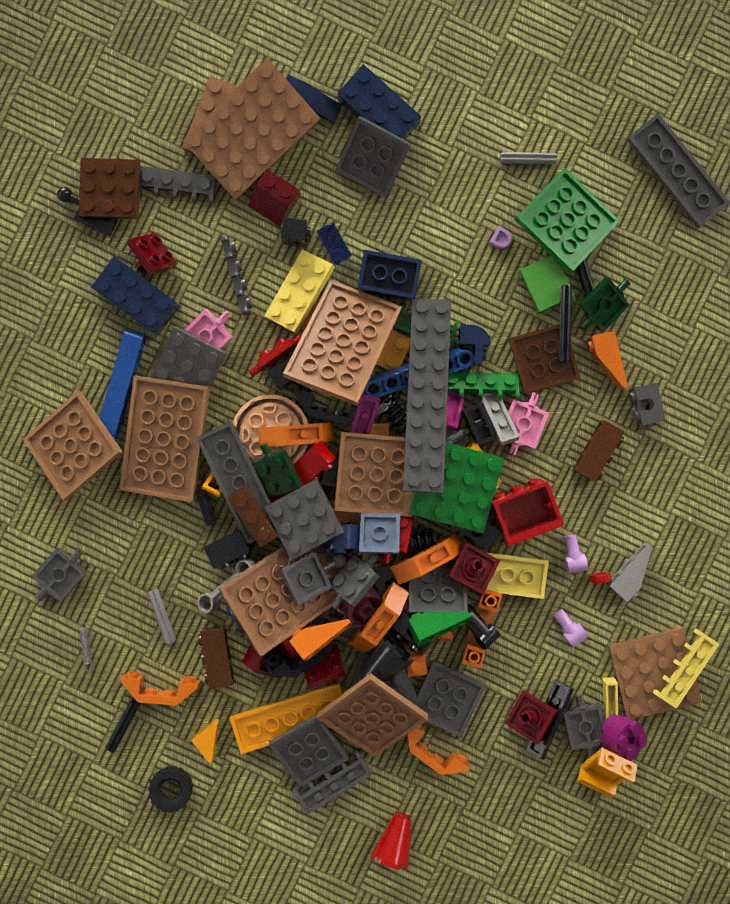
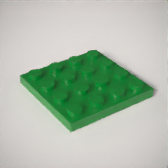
(567, 220)
(468, 489)

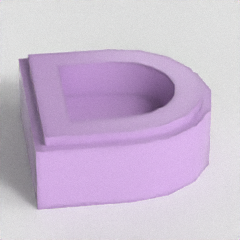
(501, 238)

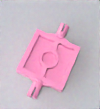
(211, 328)
(528, 422)

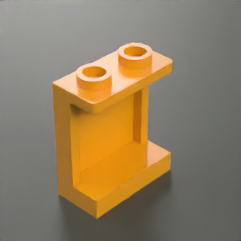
(606, 771)

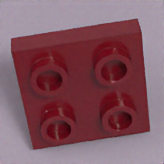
(151, 254)
(473, 568)
(326, 671)
(531, 717)

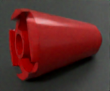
(394, 843)

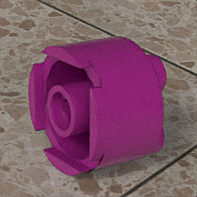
(623, 736)

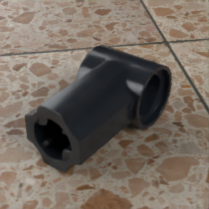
(484, 633)

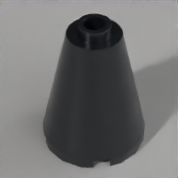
(387, 659)

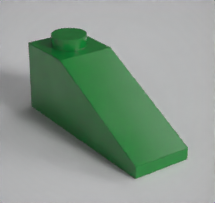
(432, 625)

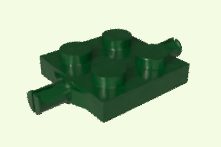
(604, 304)
(276, 472)

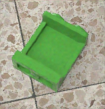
(544, 283)

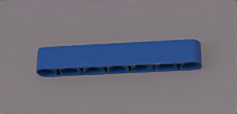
(399, 373)
(122, 381)

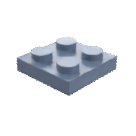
(379, 533)

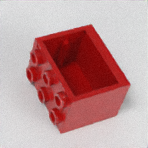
(526, 511)

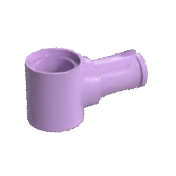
(575, 560)
(572, 632)

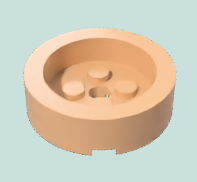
(268, 412)

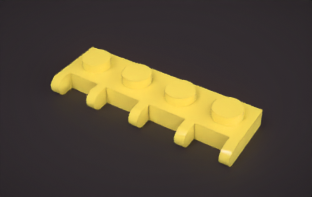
(687, 669)

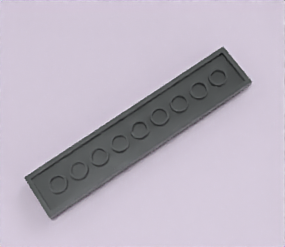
(427, 396)

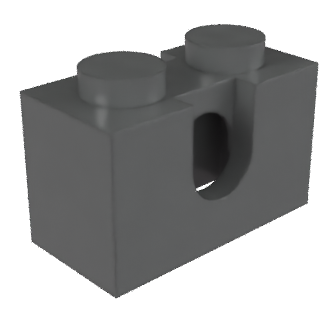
(655, 410)

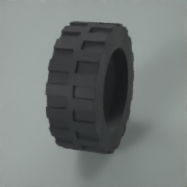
(170, 804)

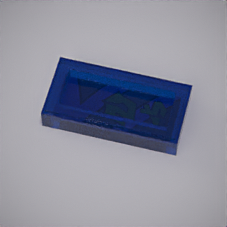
(334, 243)

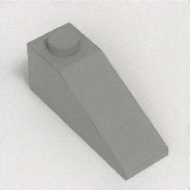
(630, 576)

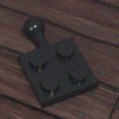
(102, 225)

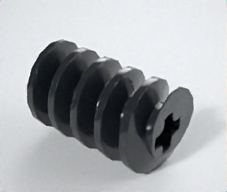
(395, 411)
(422, 541)

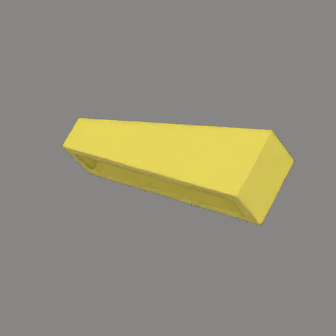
(610, 697)

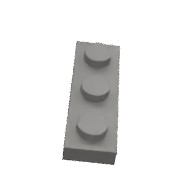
(499, 419)

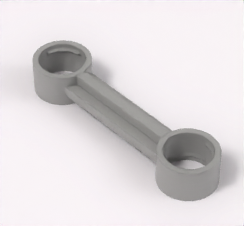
(216, 596)

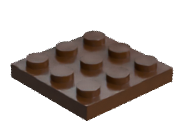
(109, 188)
(538, 360)

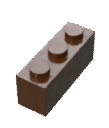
(598, 451)
(253, 515)
(216, 657)

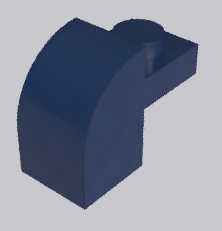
(478, 338)

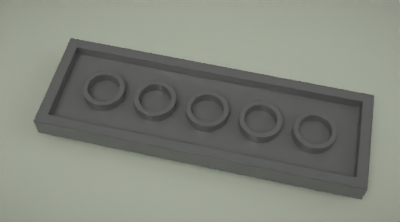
(678, 170)
(232, 468)

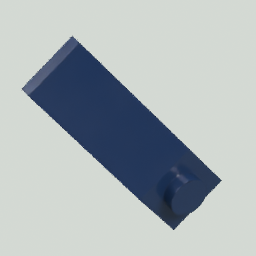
(321, 104)

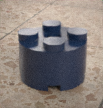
(344, 543)

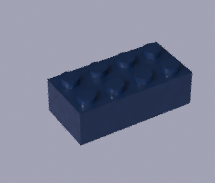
(372, 99)
(135, 296)

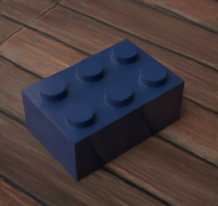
(389, 275)

